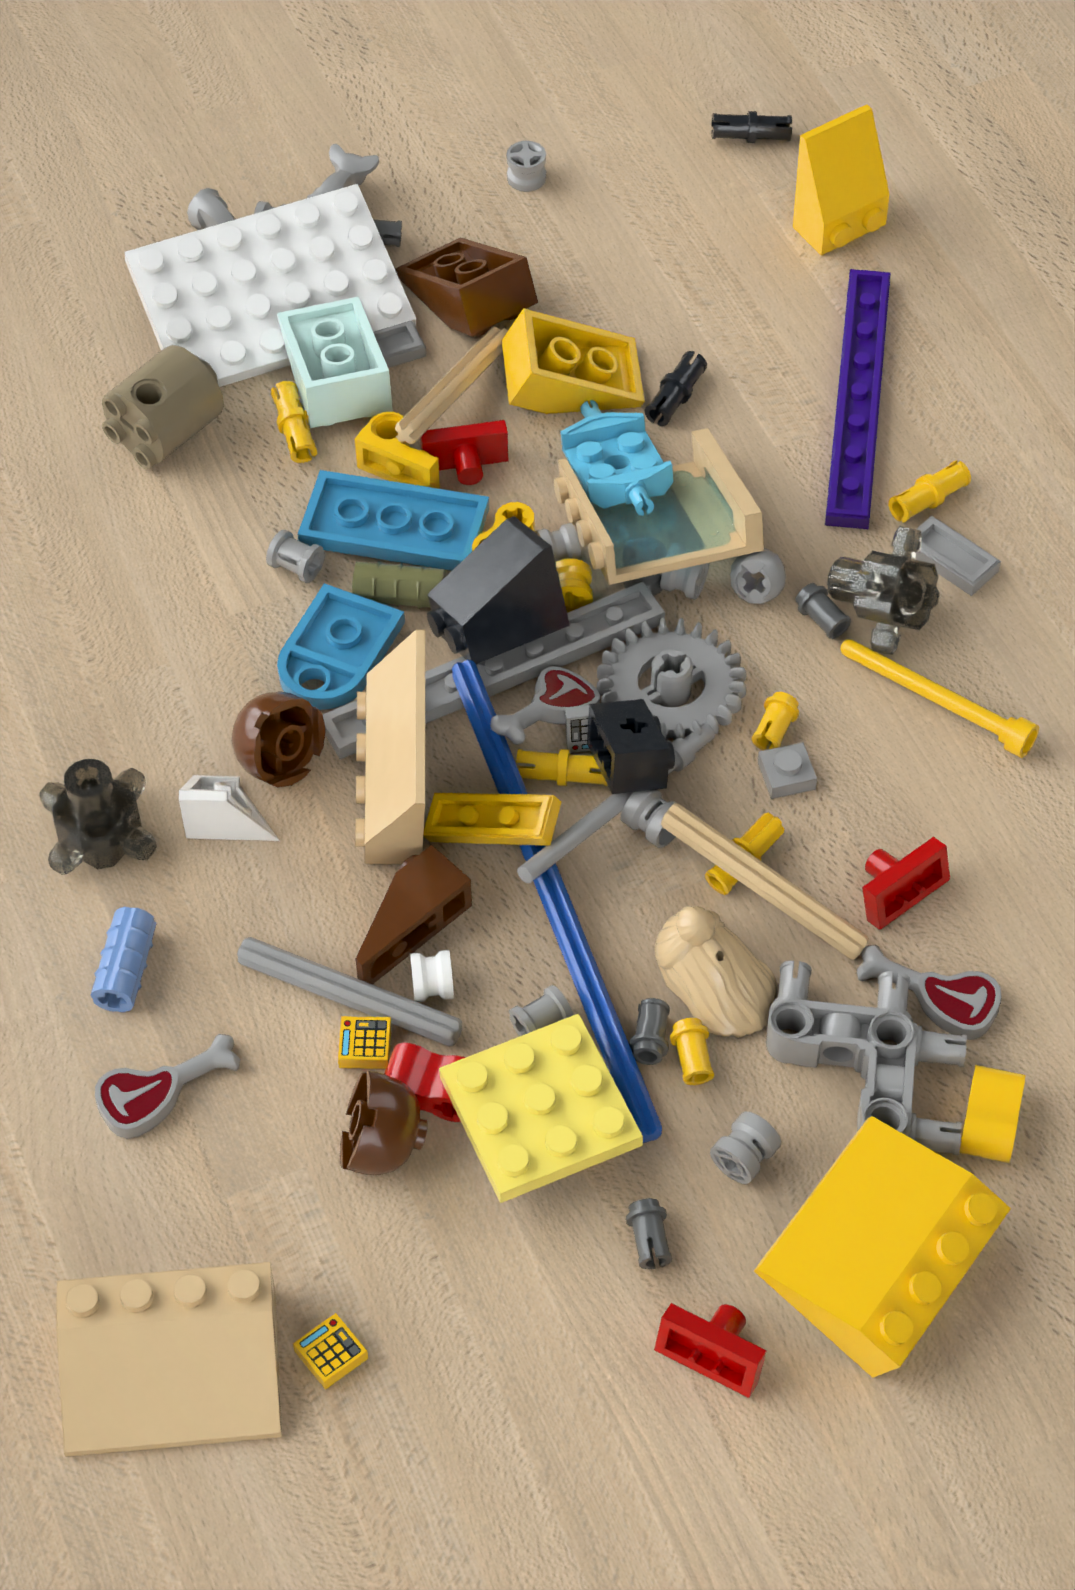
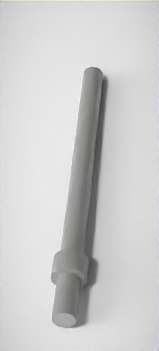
(607, 810)

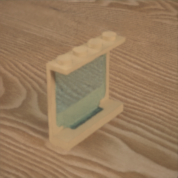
(696, 522)

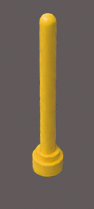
(1015, 734)

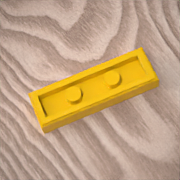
(492, 818)

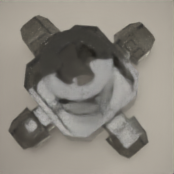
(888, 588)
(96, 817)

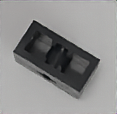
(629, 746)

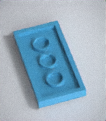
(392, 520)

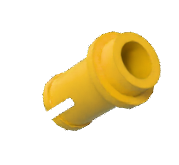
(779, 713)
(690, 1039)

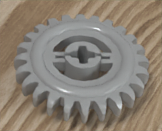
(676, 664)

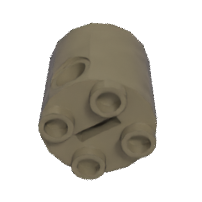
(162, 405)

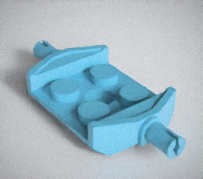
(615, 459)

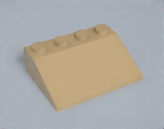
(393, 755)
(168, 1359)

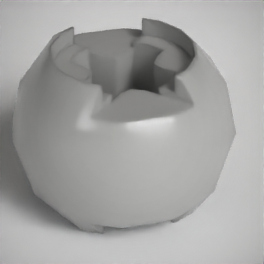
(758, 590)

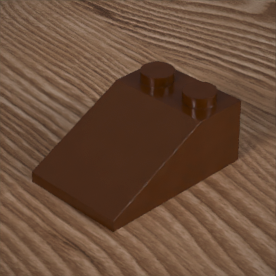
(471, 284)

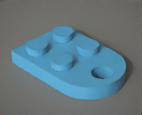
(338, 644)

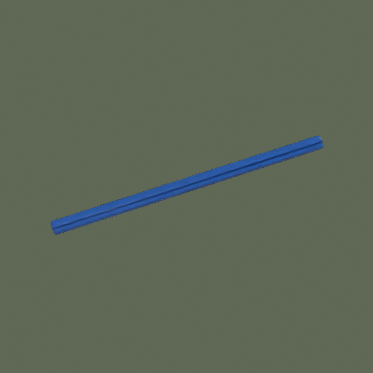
(562, 915)

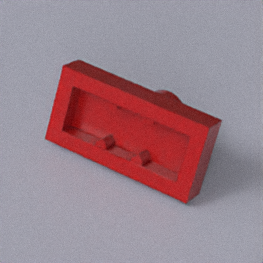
(468, 448)
(904, 882)
(712, 1346)

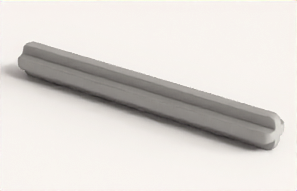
(349, 991)

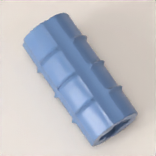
(123, 959)

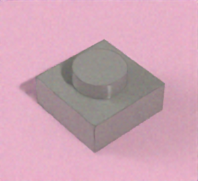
(787, 770)

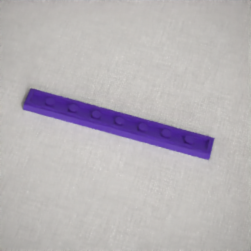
(858, 400)

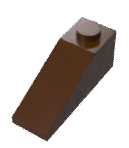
(419, 903)

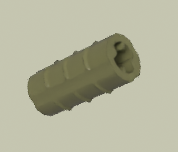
(395, 583)

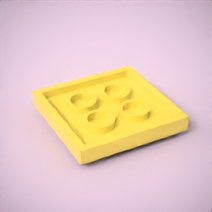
(540, 1107)

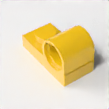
(389, 459)

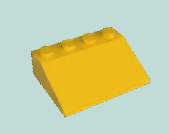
(882, 1245)

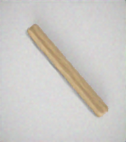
(451, 386)
(764, 881)

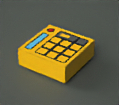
(364, 1042)
(330, 1351)

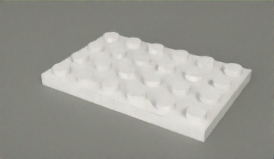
(228, 281)

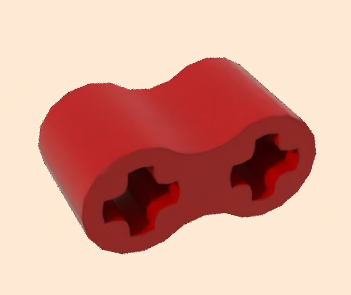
(421, 1073)

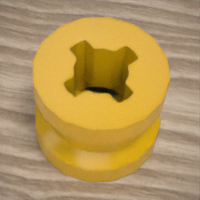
(575, 580)

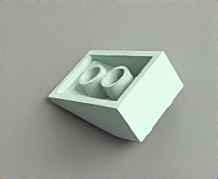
(336, 362)

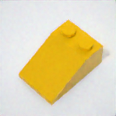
(840, 182)
(563, 363)

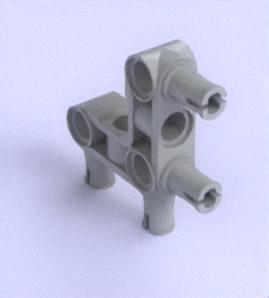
(854, 1039)

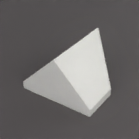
(221, 810)

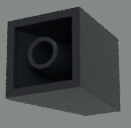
(499, 595)

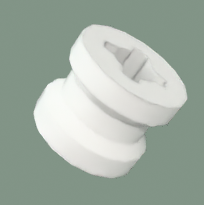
(432, 976)

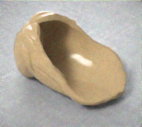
(714, 973)

